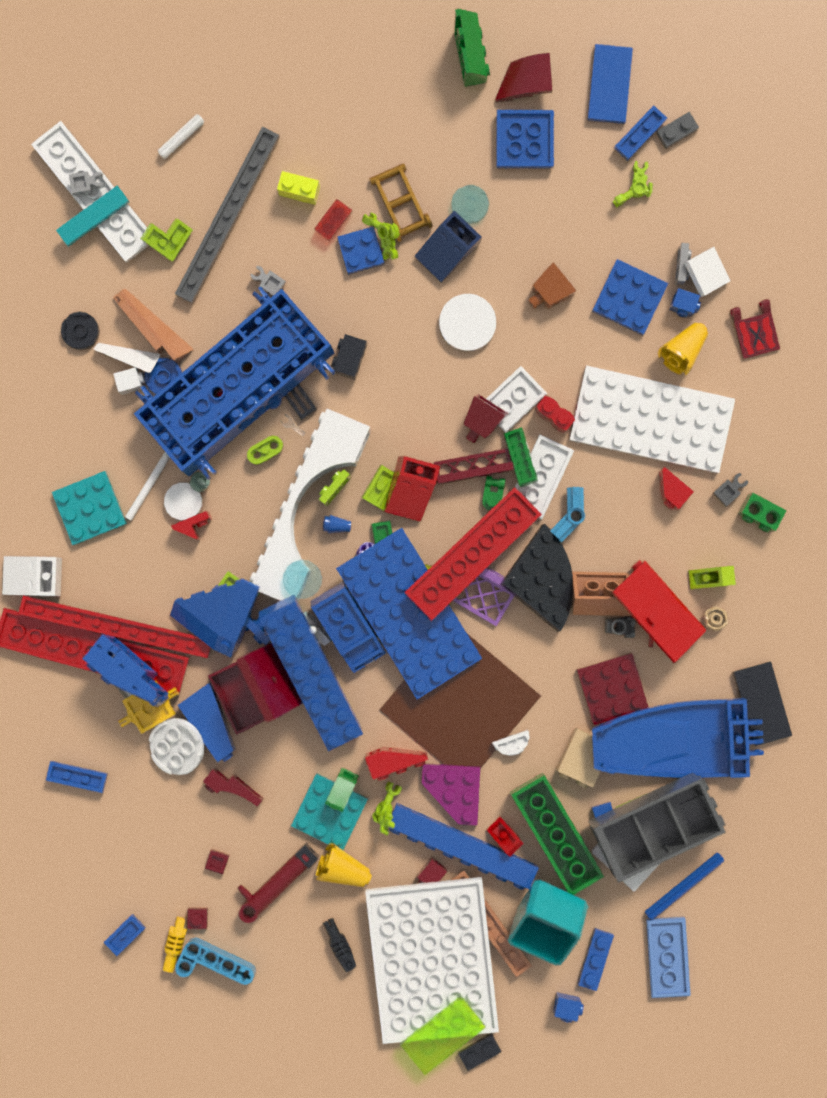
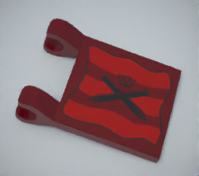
(756, 334)

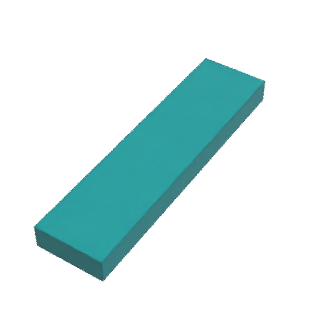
(92, 216)

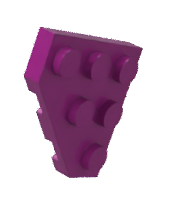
(455, 790)

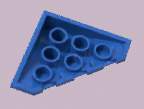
(219, 615)

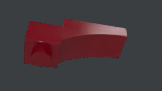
(219, 782)

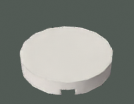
(182, 501)

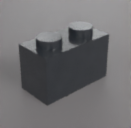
(349, 356)

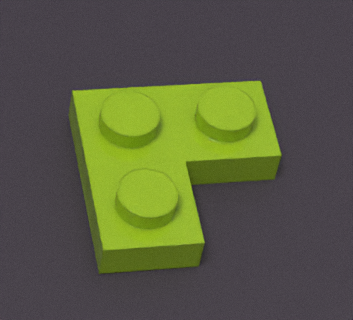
(167, 243)

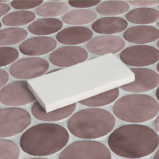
(550, 464)

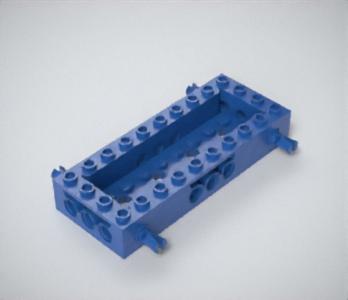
(244, 394)

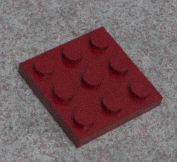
(612, 688)

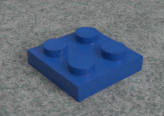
(360, 250)

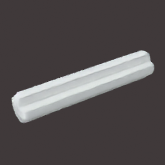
(184, 133)

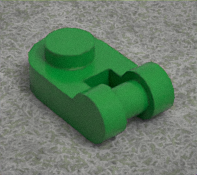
(490, 498)

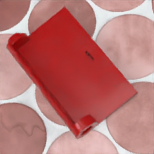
(659, 611)

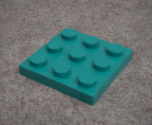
(89, 508)
(324, 822)

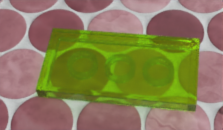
(442, 1035)

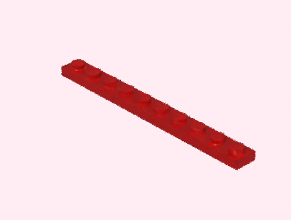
(113, 626)

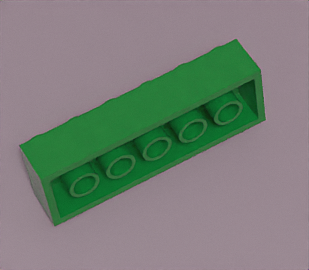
(556, 834)

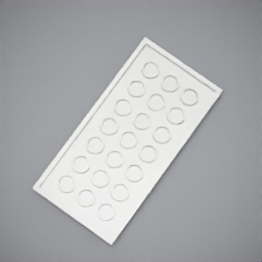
(652, 419)

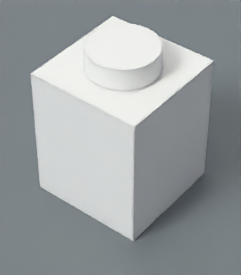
(129, 380)

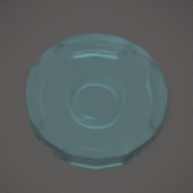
(470, 203)
(302, 579)

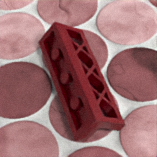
(474, 473)

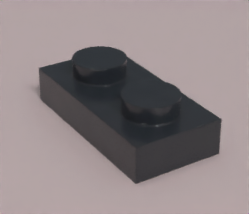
(479, 1051)

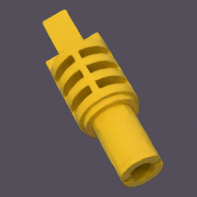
(174, 944)

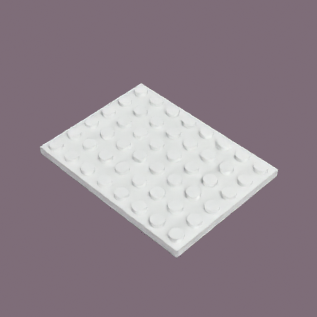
(428, 952)

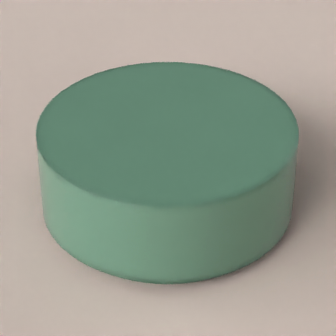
(199, 482)

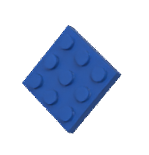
(525, 139)
(630, 297)

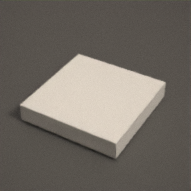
(707, 272)

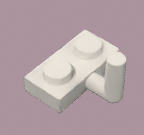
(319, 631)

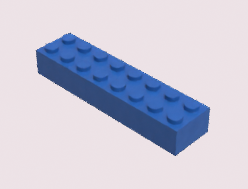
(310, 672)

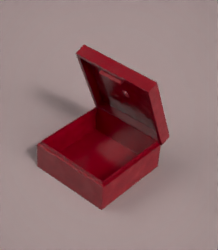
(255, 689)

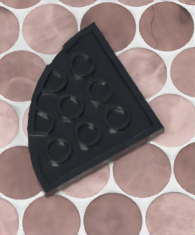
(543, 578)

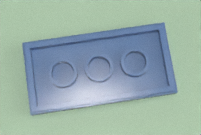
(668, 957)

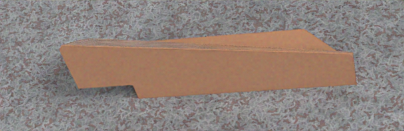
(153, 328)

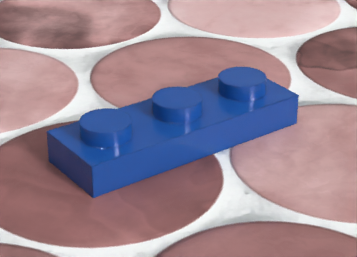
(640, 133)
(76, 776)
(595, 959)

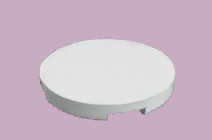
(467, 322)
(176, 746)

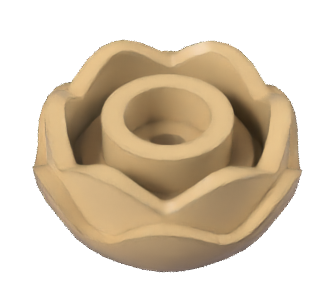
(721, 620)

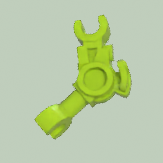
(638, 186)
(386, 232)
(384, 809)

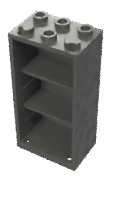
(657, 826)

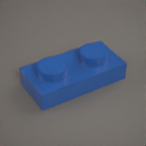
(124, 935)

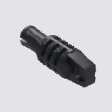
(339, 946)

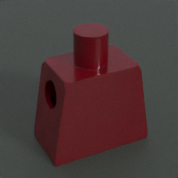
(483, 418)

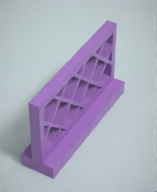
(495, 579)

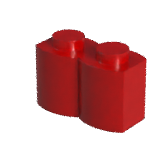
(550, 411)

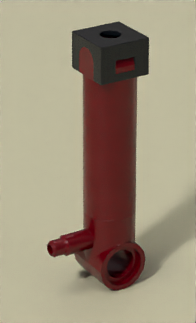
(277, 883)

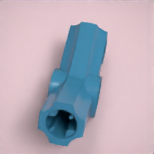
(575, 502)

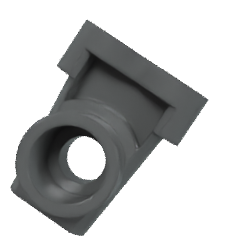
(624, 626)

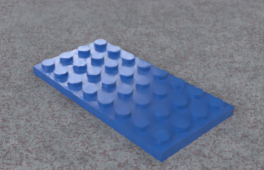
(420, 648)

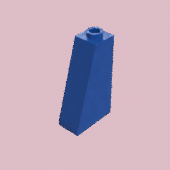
(206, 715)

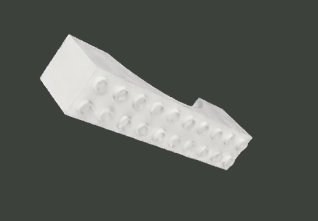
(333, 446)

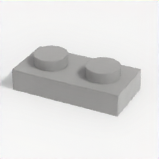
(684, 255)

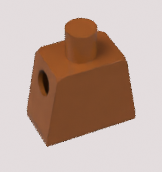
(551, 288)

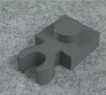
(729, 491)

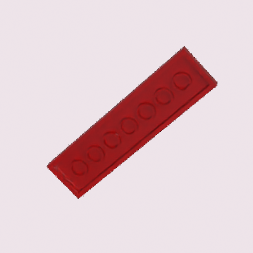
(472, 554)

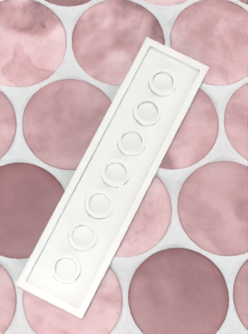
(68, 157)

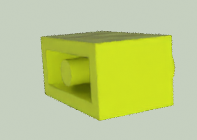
(298, 188)

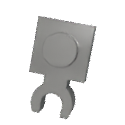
(83, 182)
(270, 283)

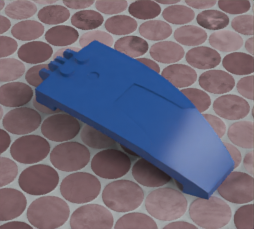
(678, 740)

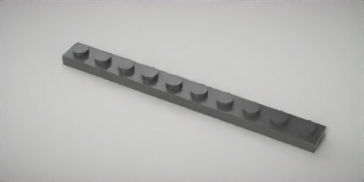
(227, 215)

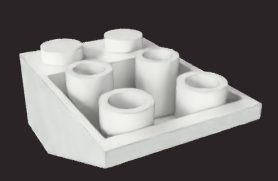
(32, 576)

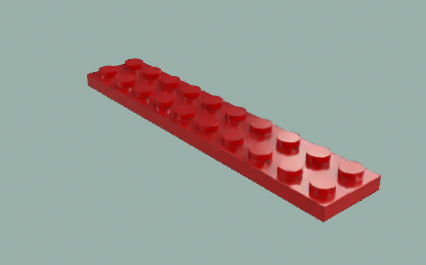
(71, 644)

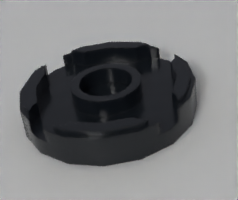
(80, 330)

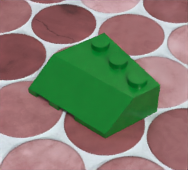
(469, 47)

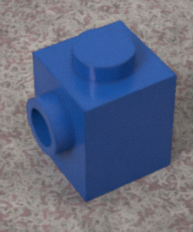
(685, 303)
(567, 1007)

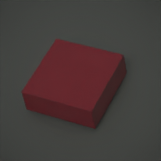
(217, 861)

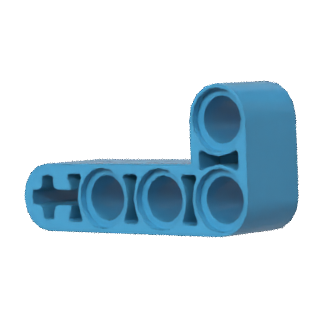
(217, 965)

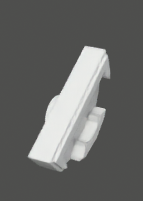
(512, 744)

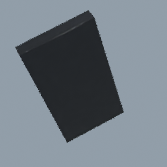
(764, 701)

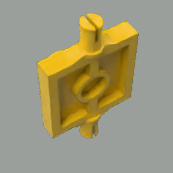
(144, 714)

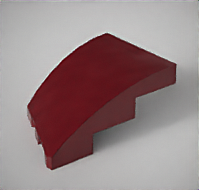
(526, 77)

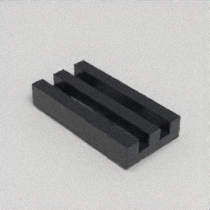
(307, 412)

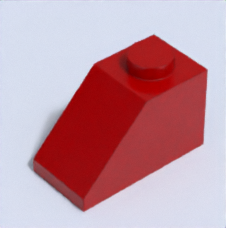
(673, 490)

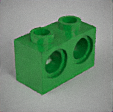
(763, 508)

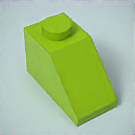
(712, 577)

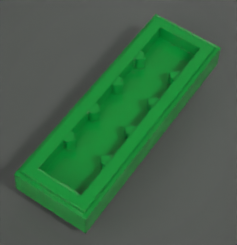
(521, 457)

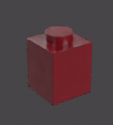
(431, 871)

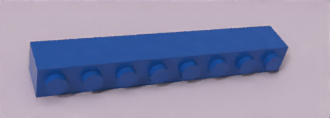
(463, 846)

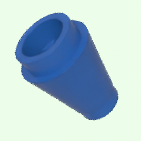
(334, 524)

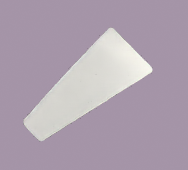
(136, 358)

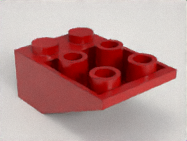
(411, 488)
(390, 760)

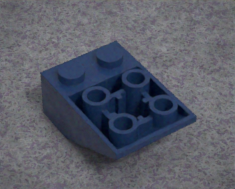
(448, 246)

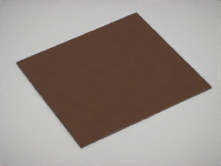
(465, 712)

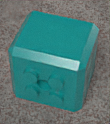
(548, 922)

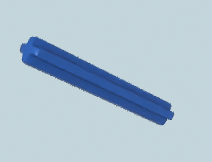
(684, 886)

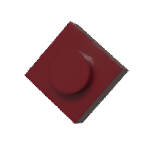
(197, 918)

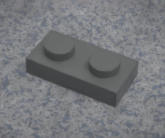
(677, 130)

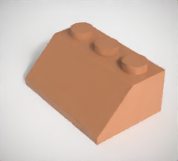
(594, 596)

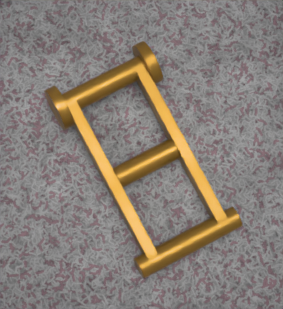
(425, 219)

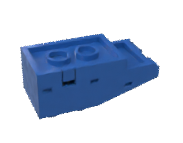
(347, 627)
(125, 670)

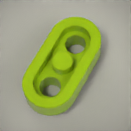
(265, 450)

